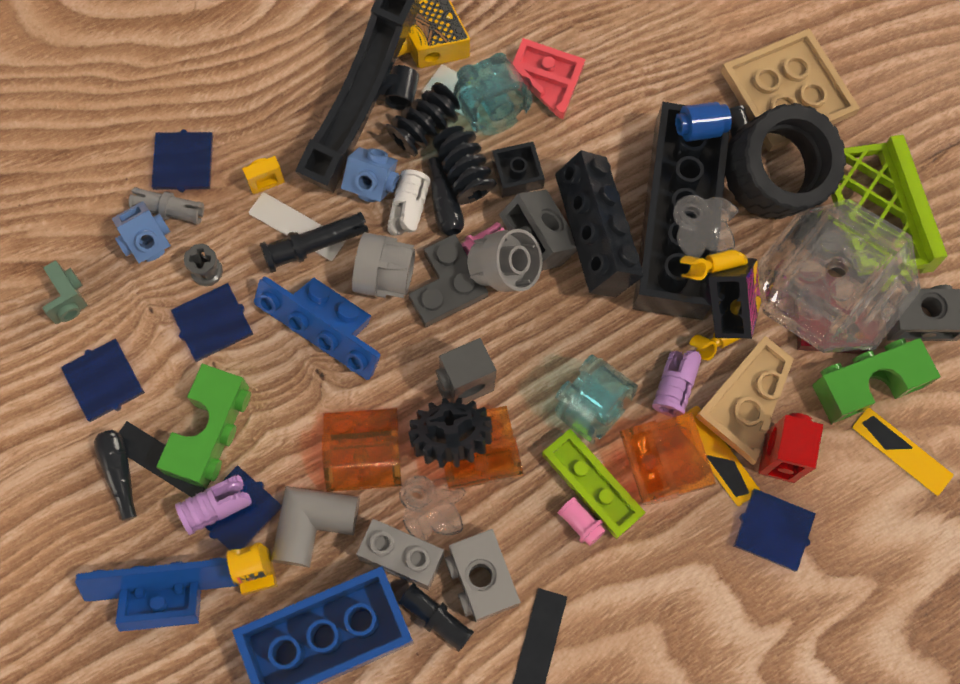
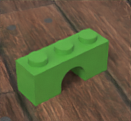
(901, 367)
(197, 457)

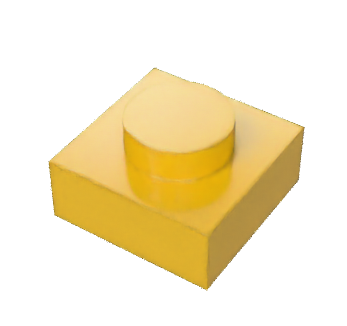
(263, 174)

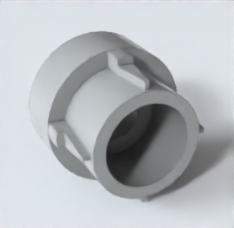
(506, 260)
(383, 266)

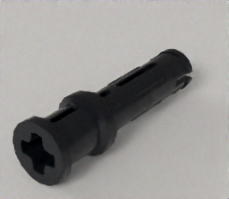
(298, 246)

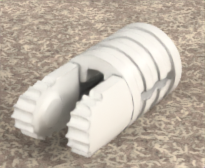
(408, 202)

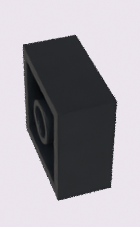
(517, 169)

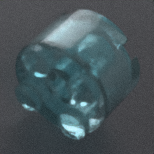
(492, 94)
(594, 399)

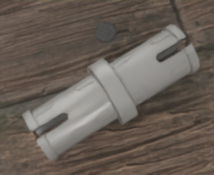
(168, 205)

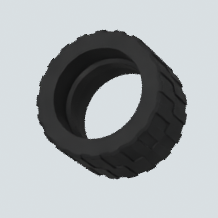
(820, 150)

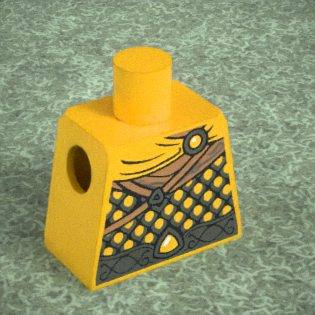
(436, 35)

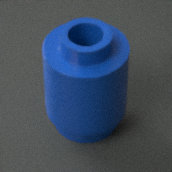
(703, 121)

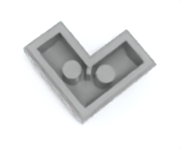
(305, 513)

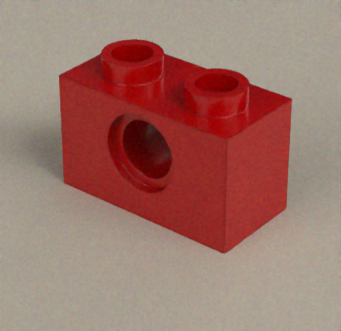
(791, 448)

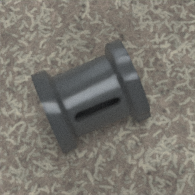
(209, 265)

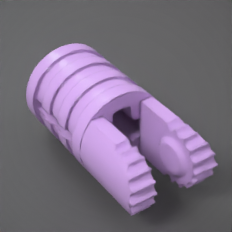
(677, 383)
(213, 504)

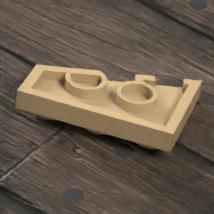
(746, 401)

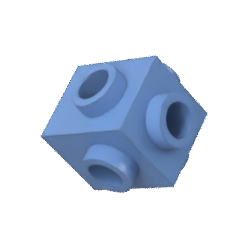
(370, 174)
(141, 233)

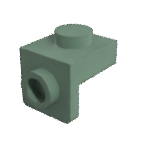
(71, 301)

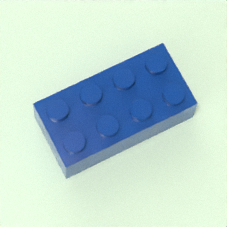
(325, 633)

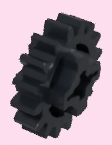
(450, 432)

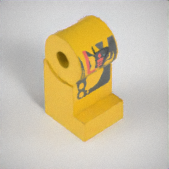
(251, 568)

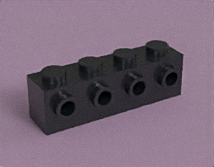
(598, 224)

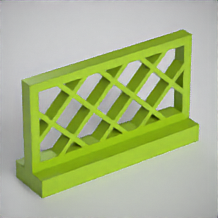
(907, 194)

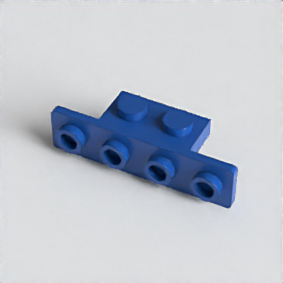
(323, 320)
(156, 594)

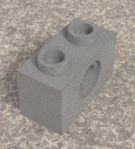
(483, 552)
(400, 554)

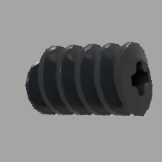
(423, 117)
(463, 164)

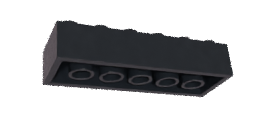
(675, 172)

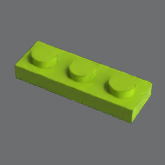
(593, 483)

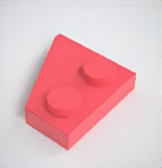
(549, 74)

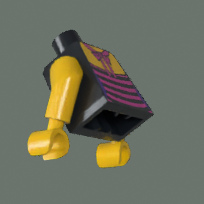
(733, 297)

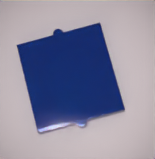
(182, 160)
(211, 322)
(102, 380)
(241, 527)
(774, 530)

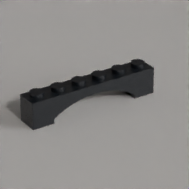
(339, 133)

